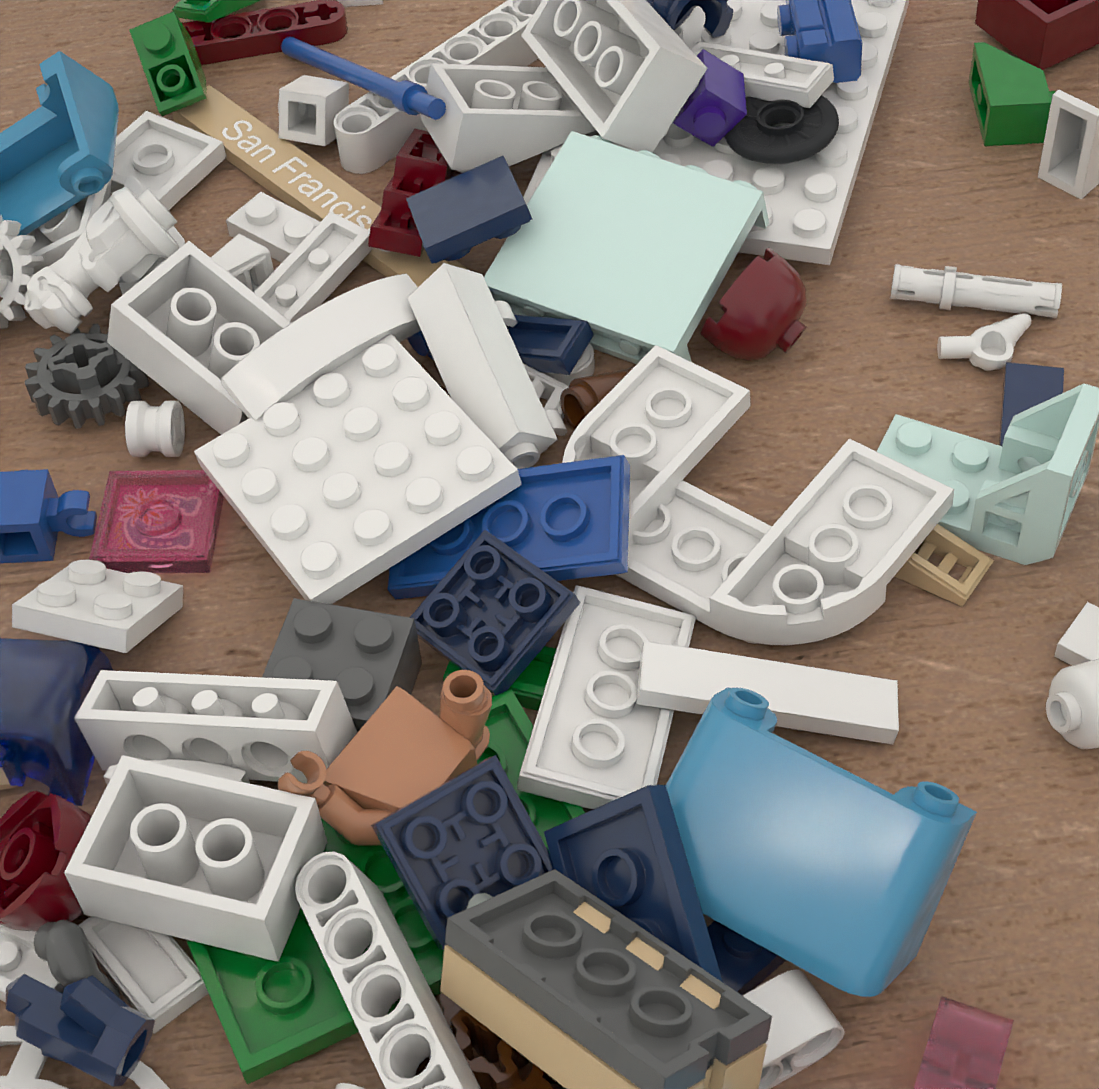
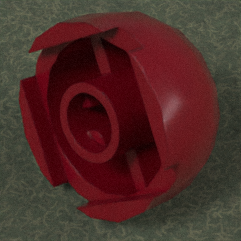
(760, 310)
(35, 849)

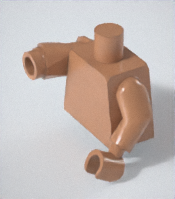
(396, 757)

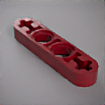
(311, 22)

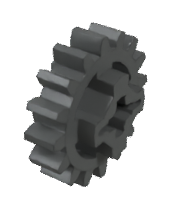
(82, 378)

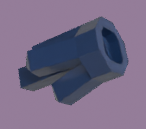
(81, 1026)

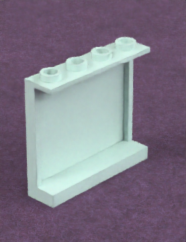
(625, 246)

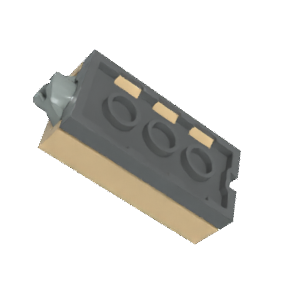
(597, 994)

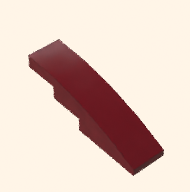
(417, 168)

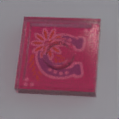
(158, 522)

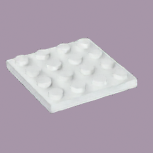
(357, 471)

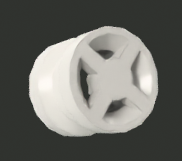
(155, 428)

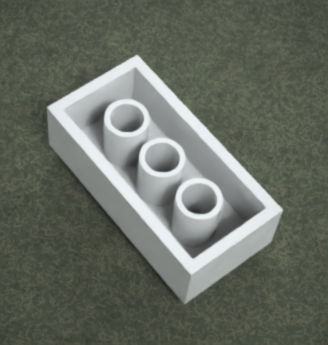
(616, 65)

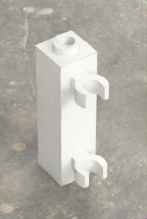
(482, 364)

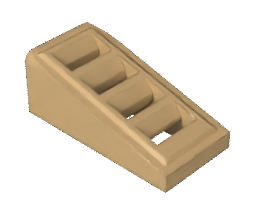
(936, 579)

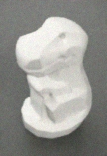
(116, 245)

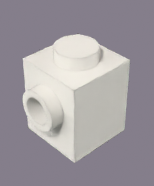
(309, 109)

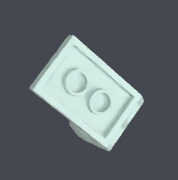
(1014, 495)

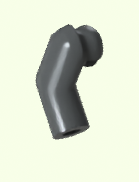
(68, 953)

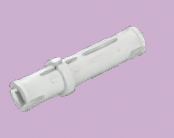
(976, 291)

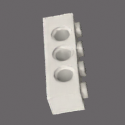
(215, 720)

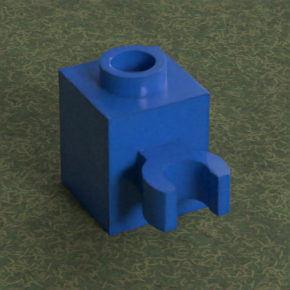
(35, 514)

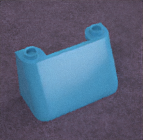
(59, 148)
(808, 850)

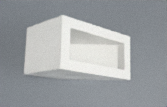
(1071, 146)

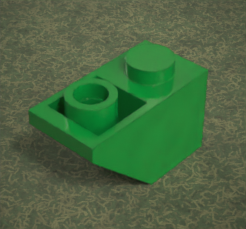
(169, 63)

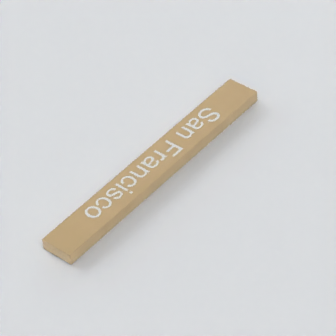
(295, 176)

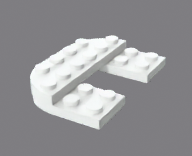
(757, 582)

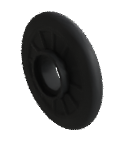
(810, 130)

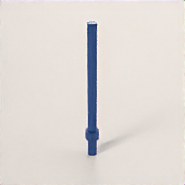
(404, 94)

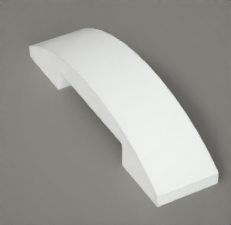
(321, 343)

